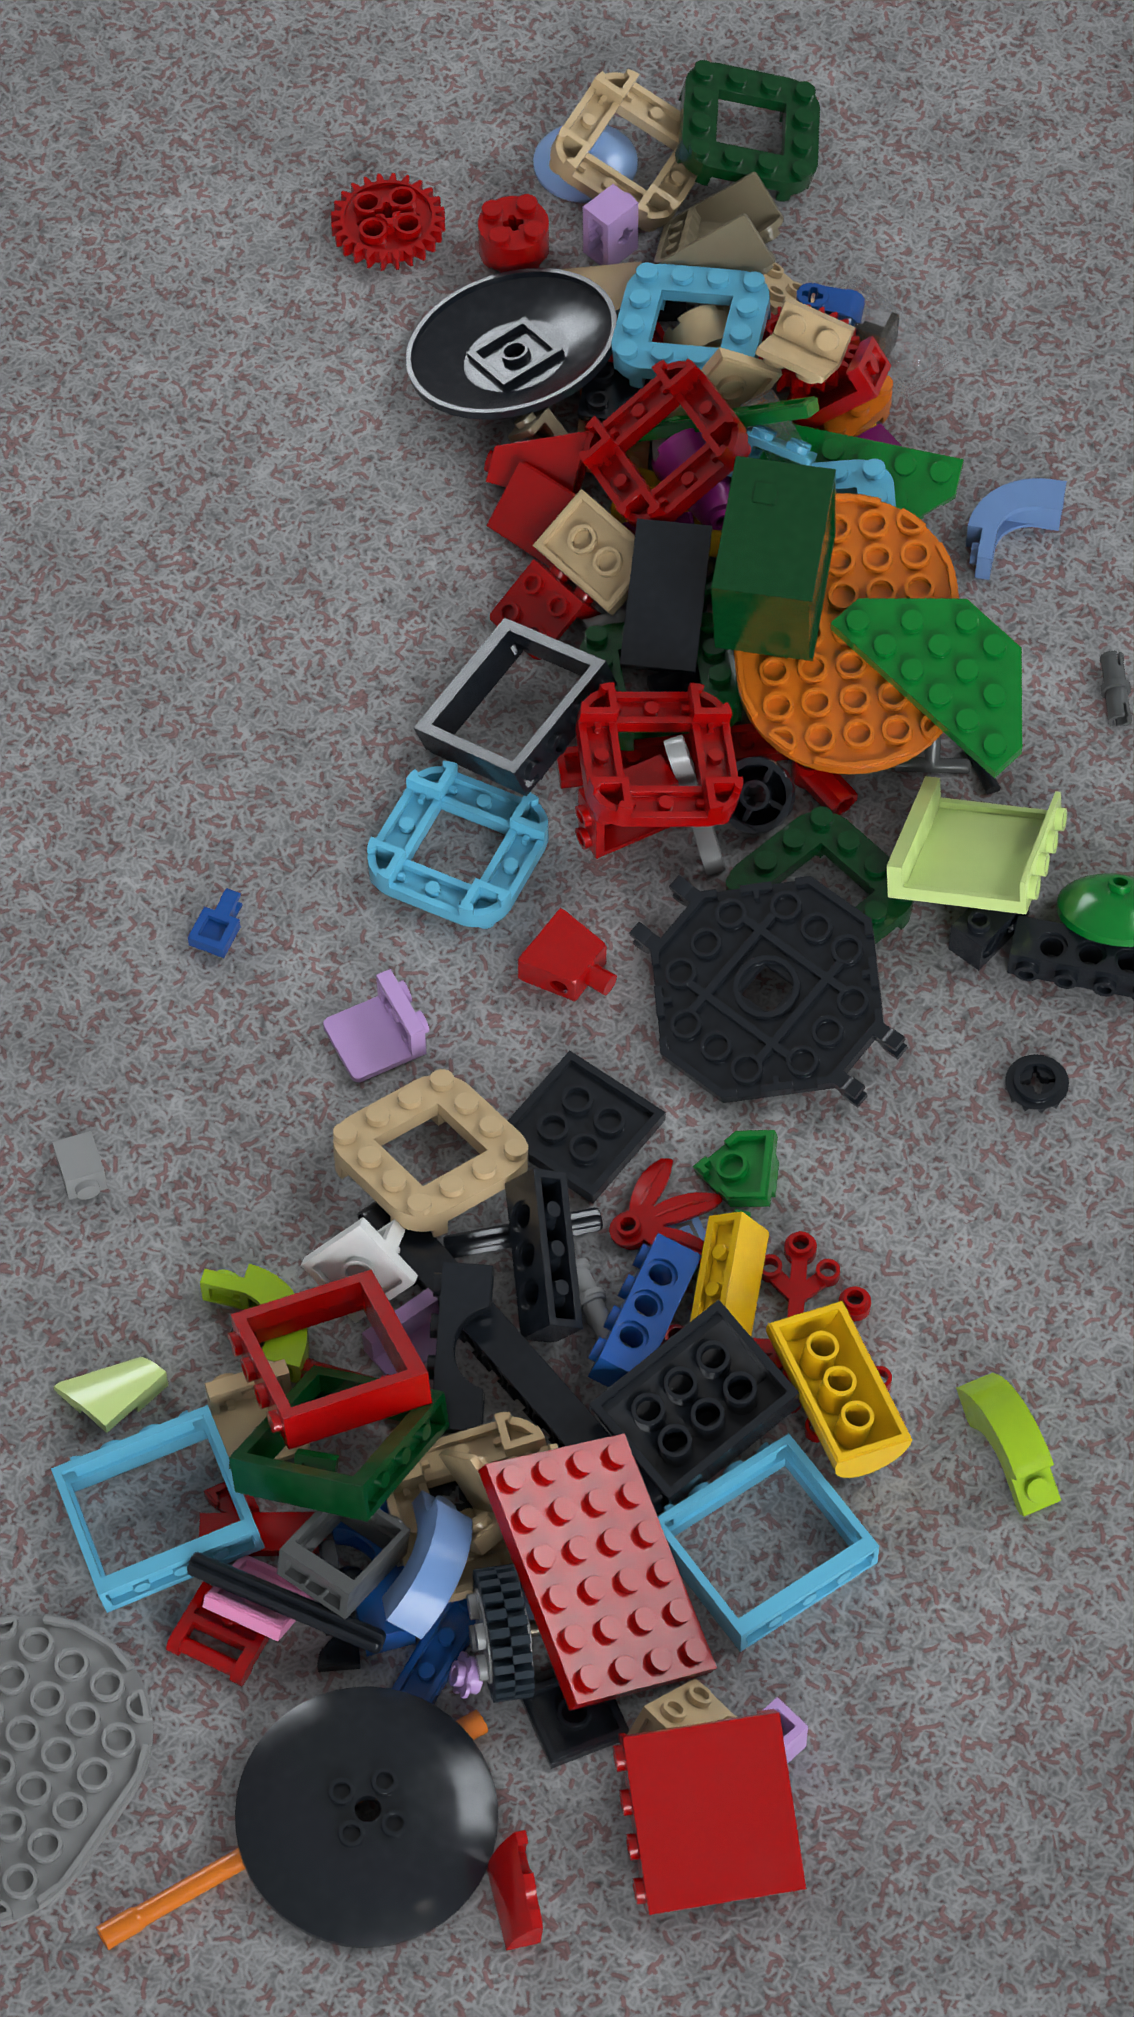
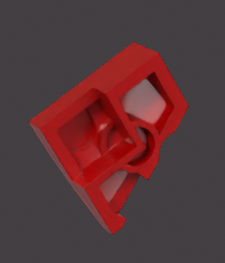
(515, 1893)

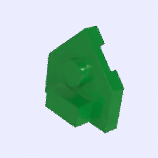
(743, 1168)

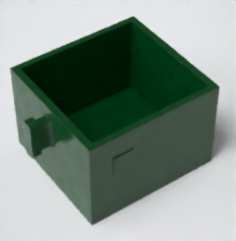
(774, 558)

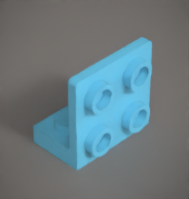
(766, 439)

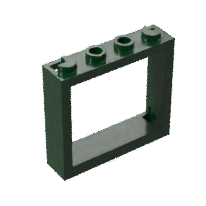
(355, 1496)

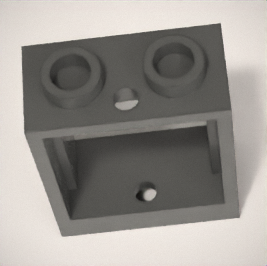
(327, 1583)

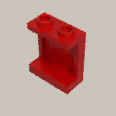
(865, 381)

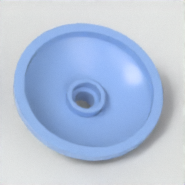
(611, 148)

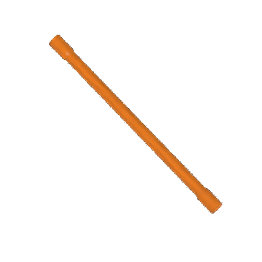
(137, 1918)

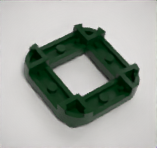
(799, 116)
(714, 670)
(841, 842)

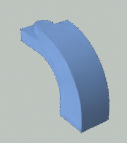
(1011, 507)
(433, 1566)

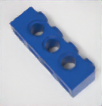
(672, 1269)

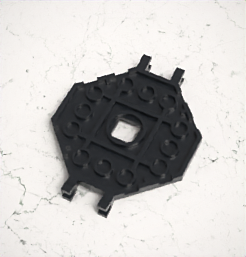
(814, 1031)

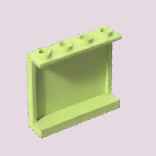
(973, 851)

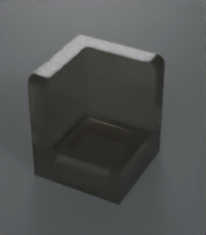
(884, 336)

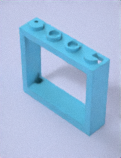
(129, 1453)
(804, 1592)

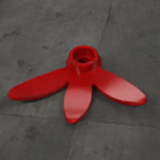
(652, 1219)

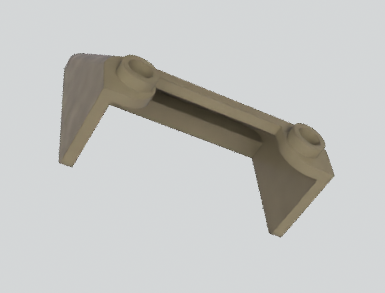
(725, 230)

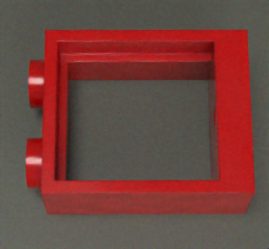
(608, 838)

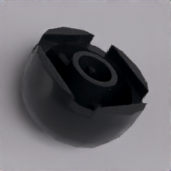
(765, 795)

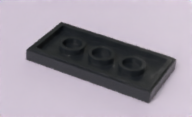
(666, 596)

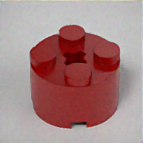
(513, 233)

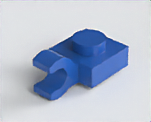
(218, 927)

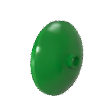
(1099, 908)

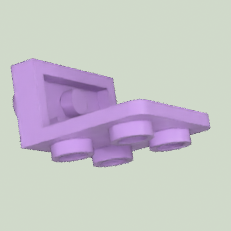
(378, 1031)

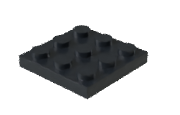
(585, 1125)

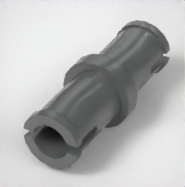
(1115, 688)

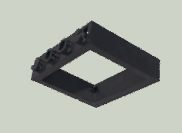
(479, 677)

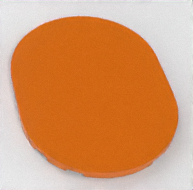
(838, 708)

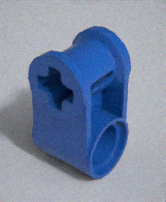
(844, 301)

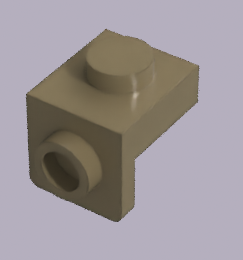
(536, 426)

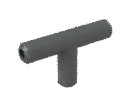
(934, 764)

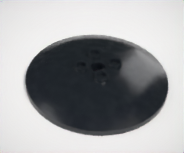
(544, 316)
(355, 1877)

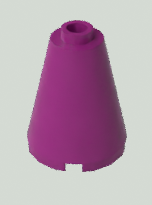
(674, 452)

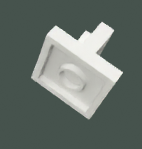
(360, 1250)

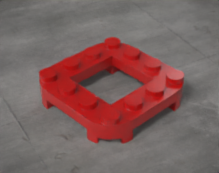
(608, 441)
(603, 777)

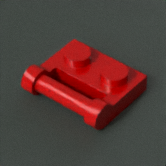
(222, 1629)

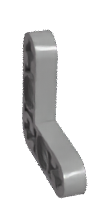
(684, 772)

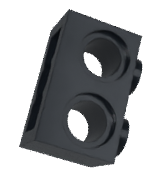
(981, 934)

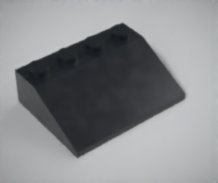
(696, 1403)

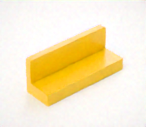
(731, 1266)

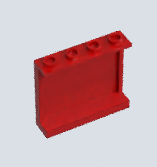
(710, 1813)

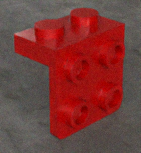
(543, 602)

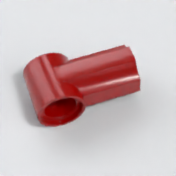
(825, 787)

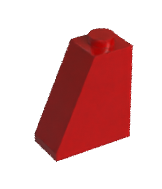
(553, 456)

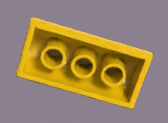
(840, 1389)

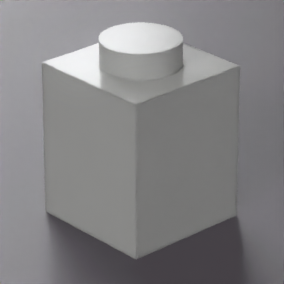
(80, 1166)

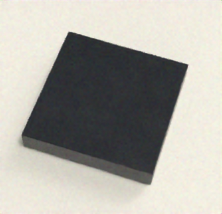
(575, 1732)

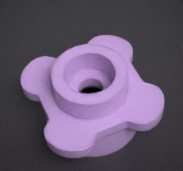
(464, 1676)

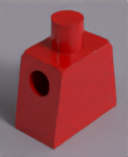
(566, 959)

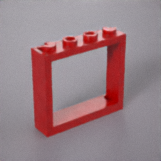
(347, 1408)

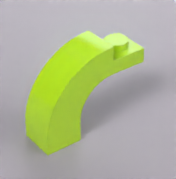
(252, 1290)
(1008, 1425)

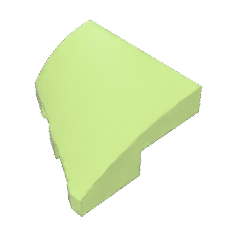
(114, 1390)

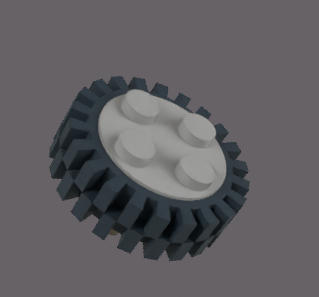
(502, 1633)

